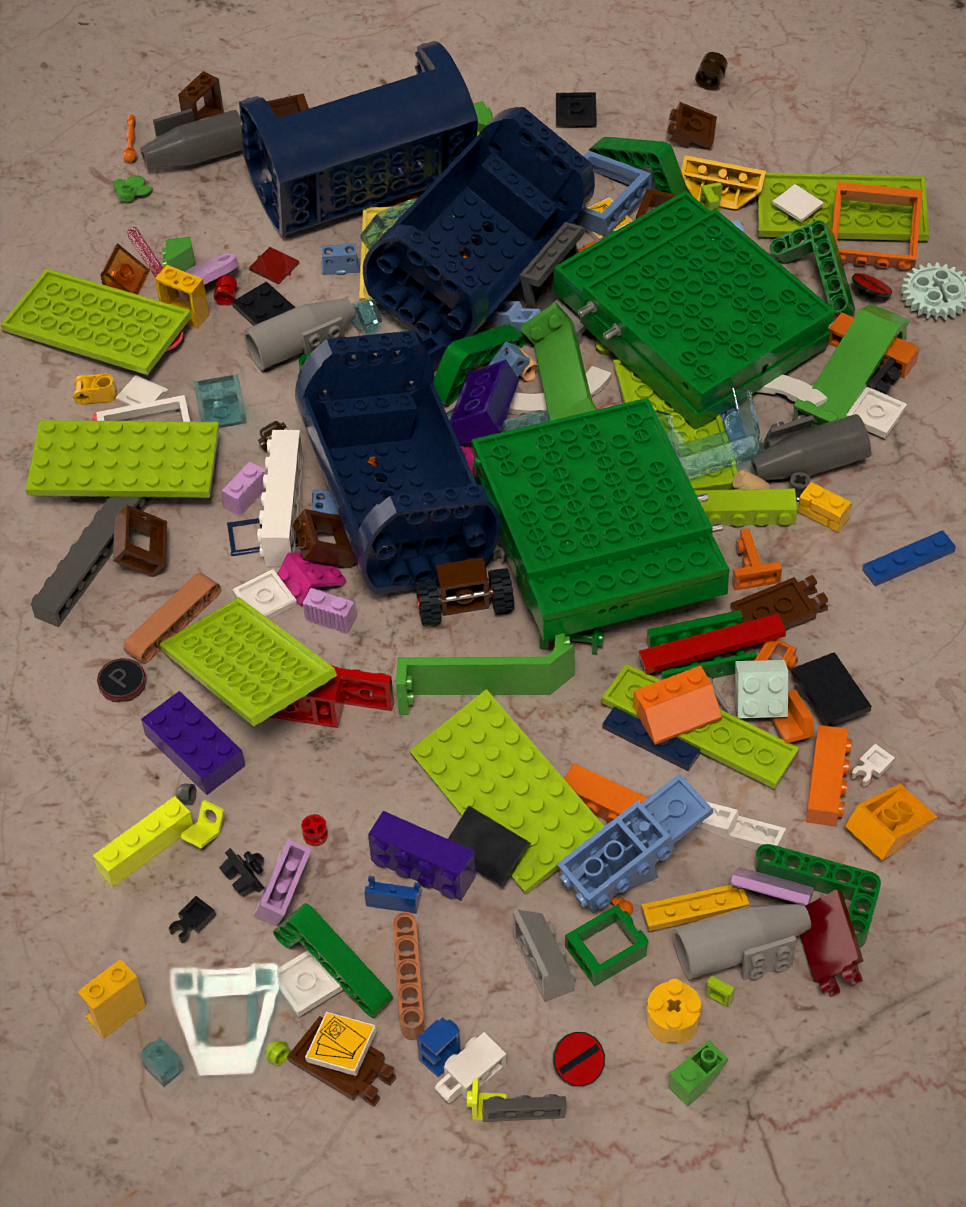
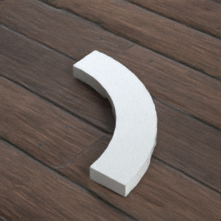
(794, 390)
(528, 403)

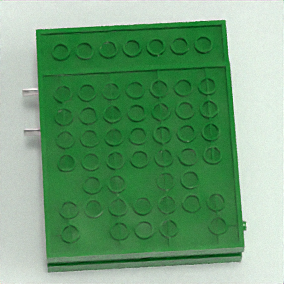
(693, 306)
(599, 518)

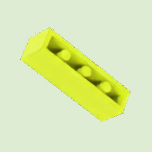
(143, 841)

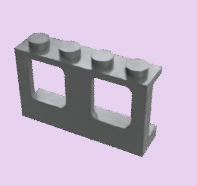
(542, 266)

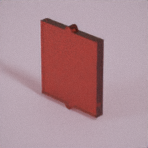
(274, 265)

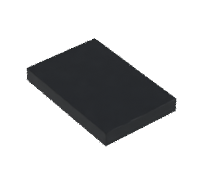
(831, 689)
(494, 846)

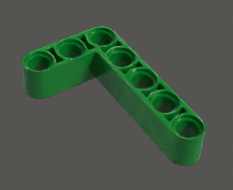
(647, 154)
(818, 245)
(468, 353)
(827, 882)
(335, 957)

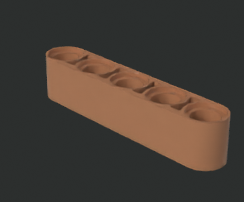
(172, 617)
(412, 985)

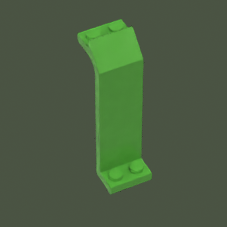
(559, 362)
(854, 363)
(476, 674)

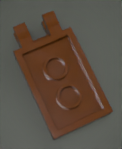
(787, 600)
(342, 1082)

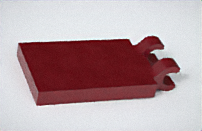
(832, 943)

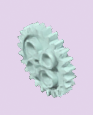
(935, 291)

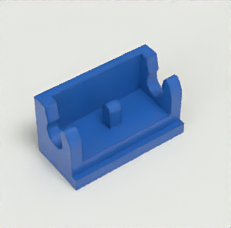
(392, 896)

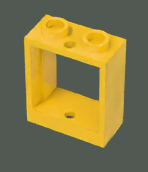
(186, 283)

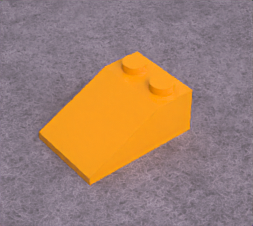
(889, 820)

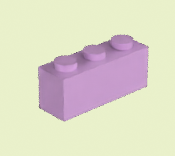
(282, 882)

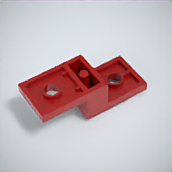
(349, 687)

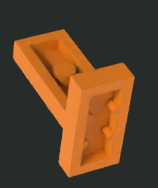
(753, 572)

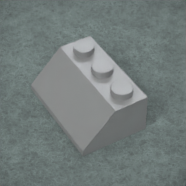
(543, 954)

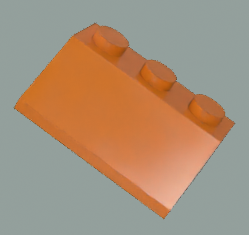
(676, 705)

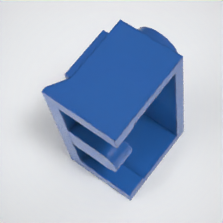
(438, 1044)

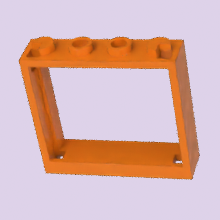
(880, 195)

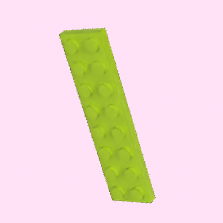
(726, 740)

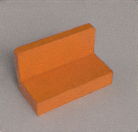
(799, 720)

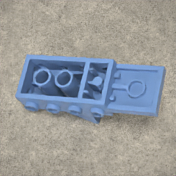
(632, 844)

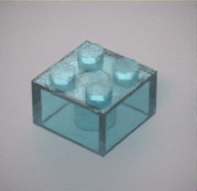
(220, 401)

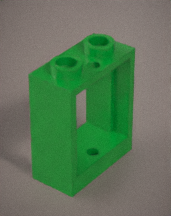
(587, 962)

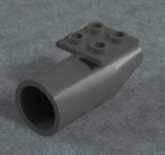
(190, 142)
(811, 449)

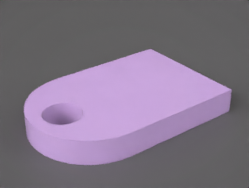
(214, 267)

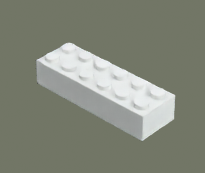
(281, 496)

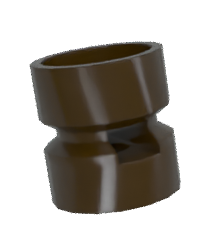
(711, 71)

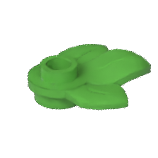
(131, 187)

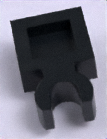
(193, 916)

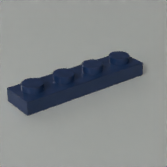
(633, 731)

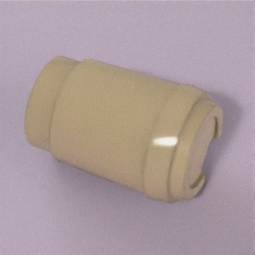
(746, 481)

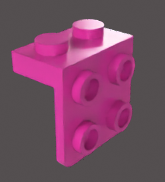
(303, 574)

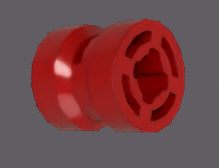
(225, 290)

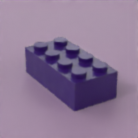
(484, 402)
(193, 742)
(422, 856)

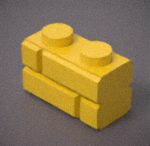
(824, 507)

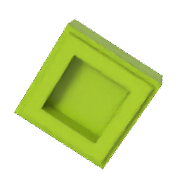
(719, 991)

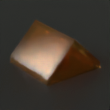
(124, 271)

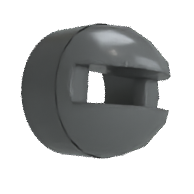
(186, 793)

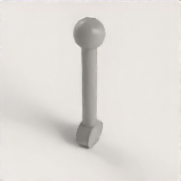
(727, 709)

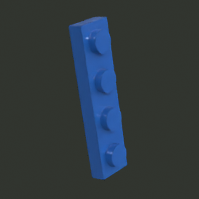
(908, 558)

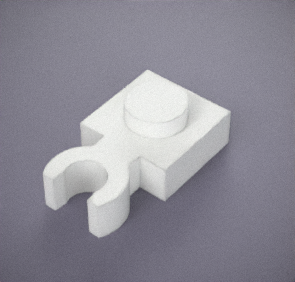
(873, 762)

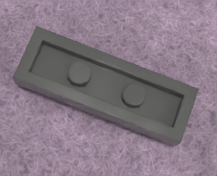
(524, 1108)

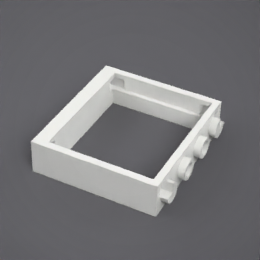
(147, 411)

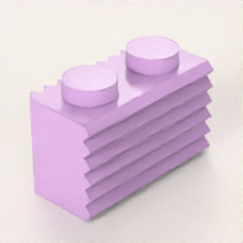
(243, 489)
(329, 610)

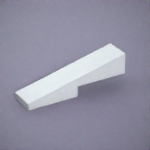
(742, 830)

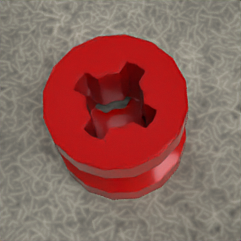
(318, 825)

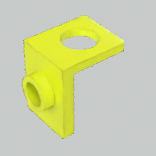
(204, 830)
(475, 1099)

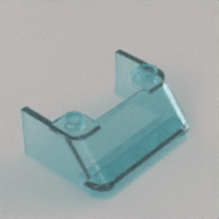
(733, 446)

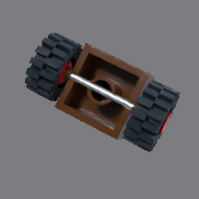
(464, 589)

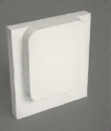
(798, 203)
(141, 391)

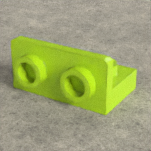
(711, 195)

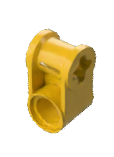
(96, 389)

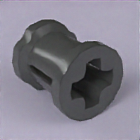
(799, 482)

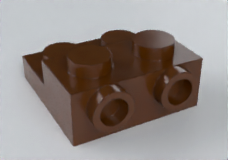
(691, 126)

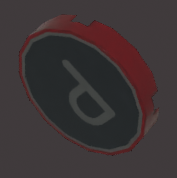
(121, 680)

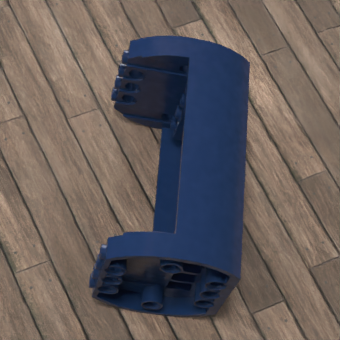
(358, 146)
(508, 178)
(380, 402)

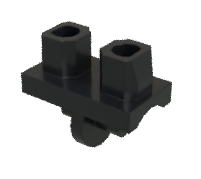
(887, 372)
(236, 864)

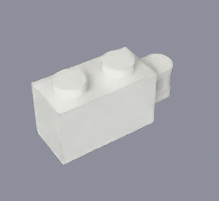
(479, 1060)

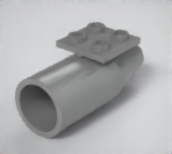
(297, 331)
(752, 936)

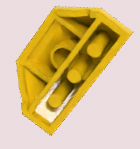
(738, 182)

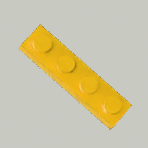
(693, 906)

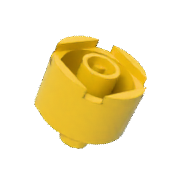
(673, 1012)

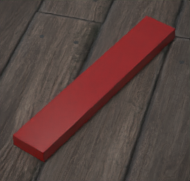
(712, 643)

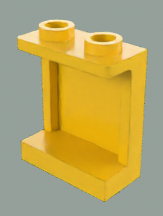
(112, 998)

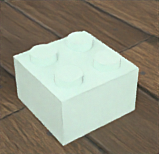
(761, 689)

